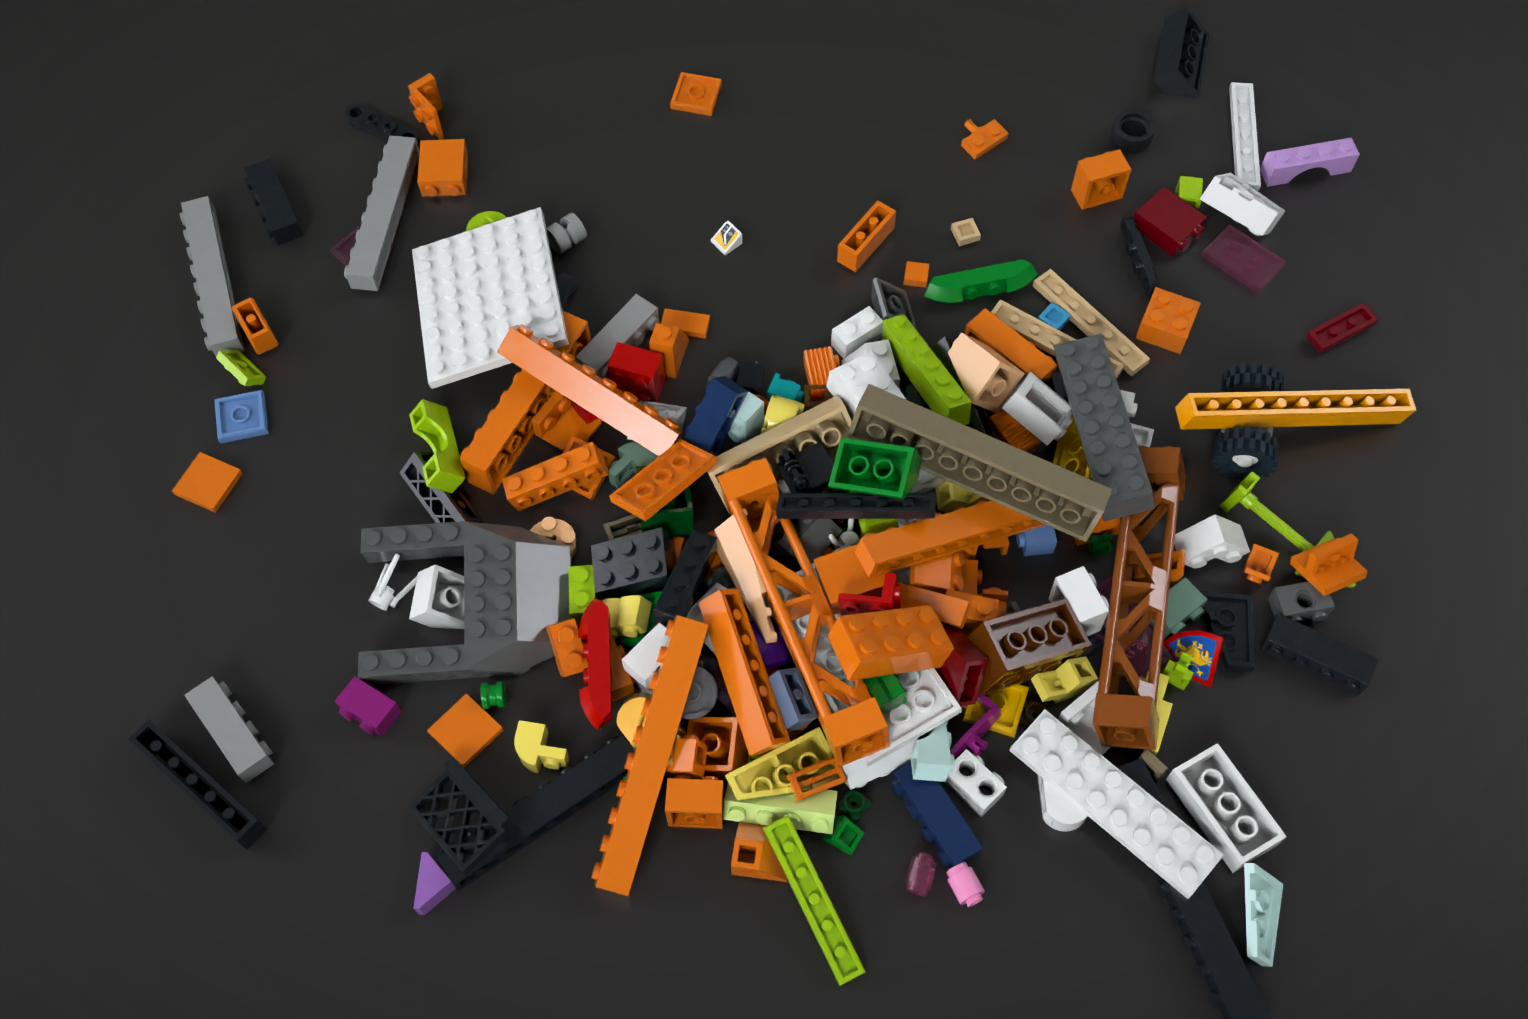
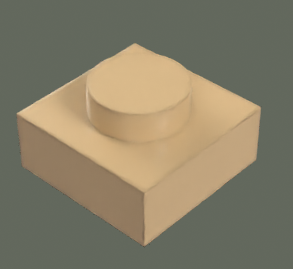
(965, 231)

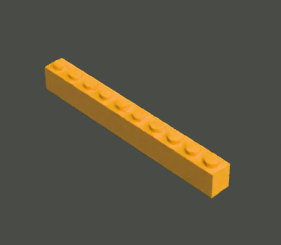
(1294, 408)

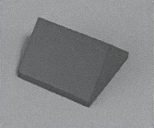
(890, 301)

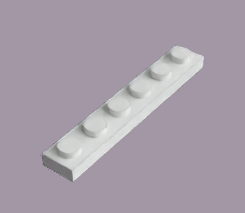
(1244, 134)

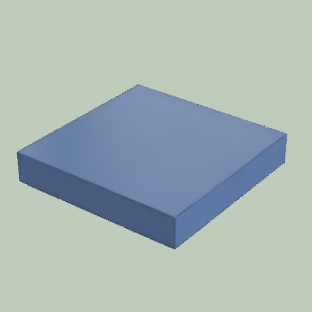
(241, 416)

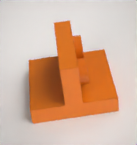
(1330, 564)

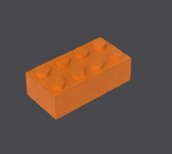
(890, 642)

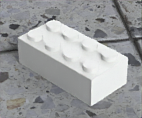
(1225, 807)

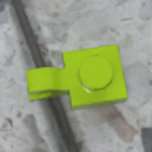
(1179, 671)

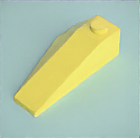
(768, 773)

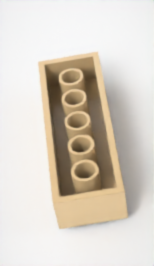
(821, 423)

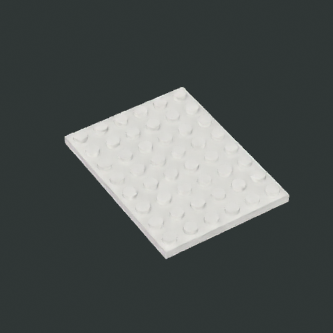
(481, 287)

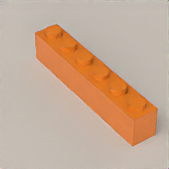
(744, 672)

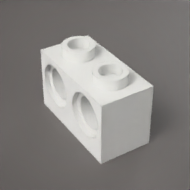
(968, 786)

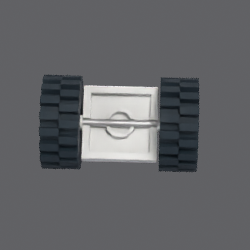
(1248, 449)

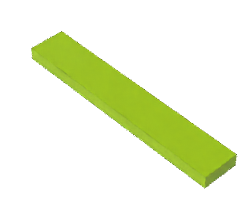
(814, 900)

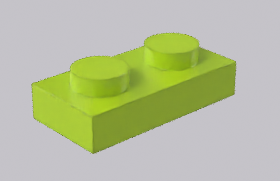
(241, 367)

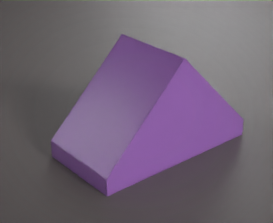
(431, 885)

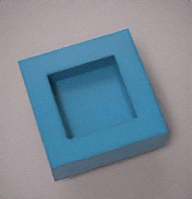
(1055, 316)

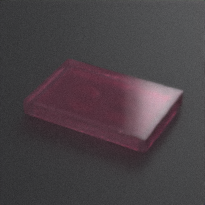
(1243, 258)

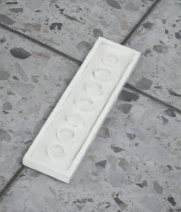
(1117, 803)

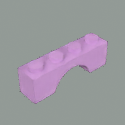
(1285, 164)

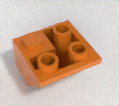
(754, 854)

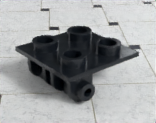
(805, 469)

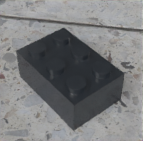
(633, 563)

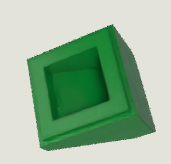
(845, 835)

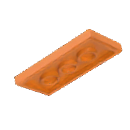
(663, 479)

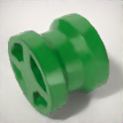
(493, 695)

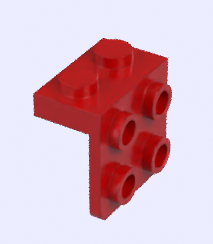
(857, 604)

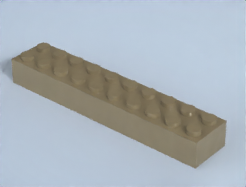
(983, 463)

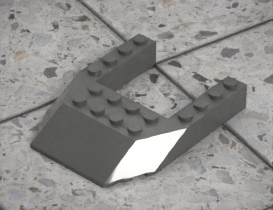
(511, 592)

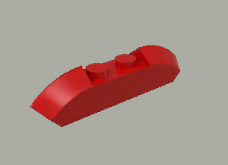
(598, 696)

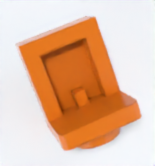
(1260, 564)

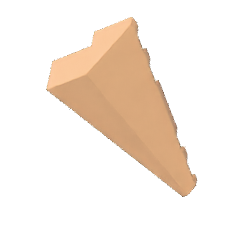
(744, 574)

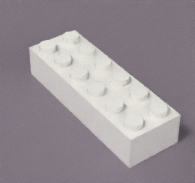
(850, 383)

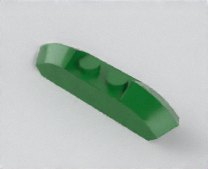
(981, 281)

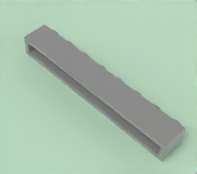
(382, 213)
(211, 275)

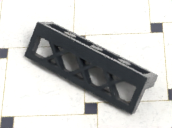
(454, 504)

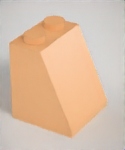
(983, 372)

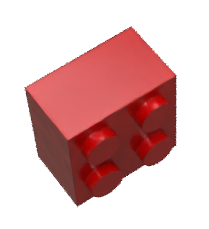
(637, 371)

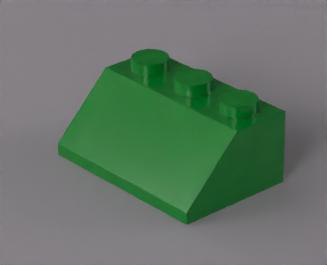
(875, 468)

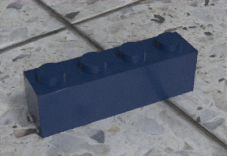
(715, 415)
(938, 817)

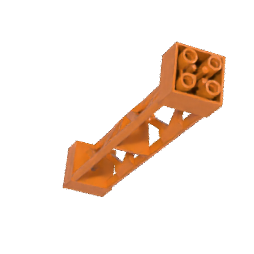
(861, 726)

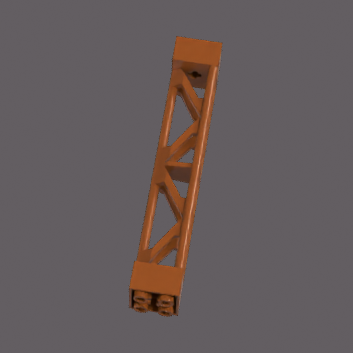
(1133, 719)

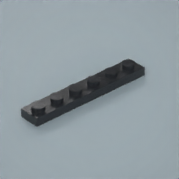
(855, 506)

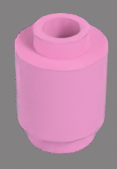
(965, 884)

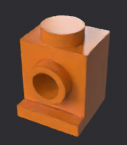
(689, 757)

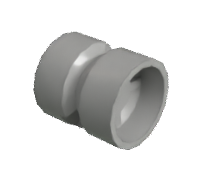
(565, 233)

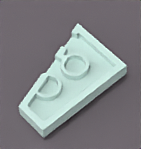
(1262, 905)

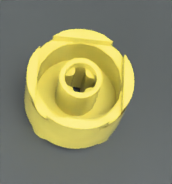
(780, 411)

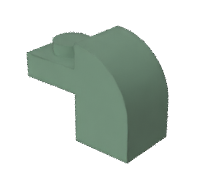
(630, 455)

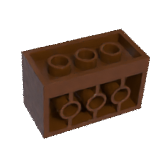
(1028, 644)

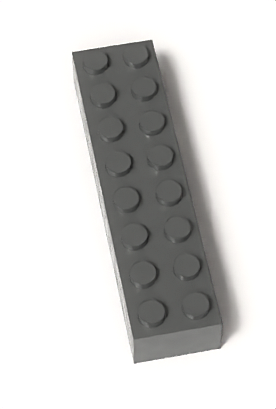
(1104, 426)

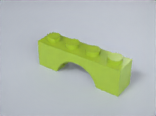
(434, 425)

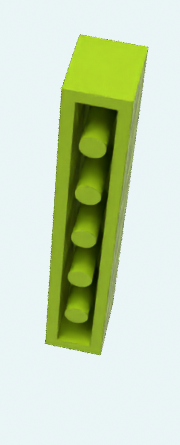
(926, 370)

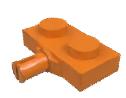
(983, 137)

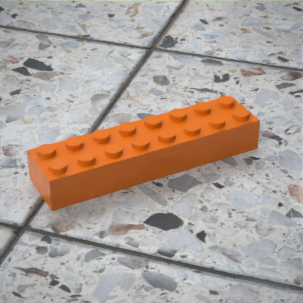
(510, 424)

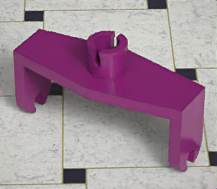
(972, 738)

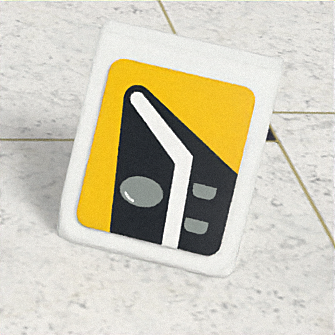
(727, 238)

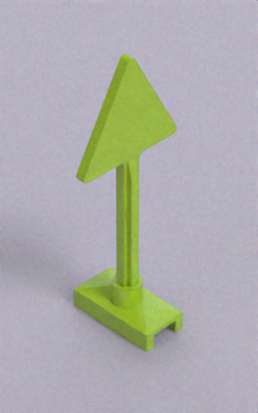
(1243, 495)

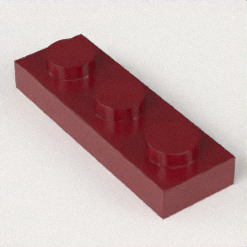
(1342, 328)

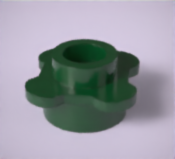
(1100, 544)
(853, 796)

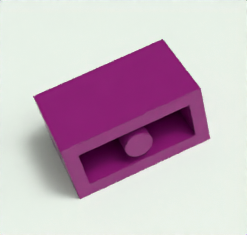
(367, 706)

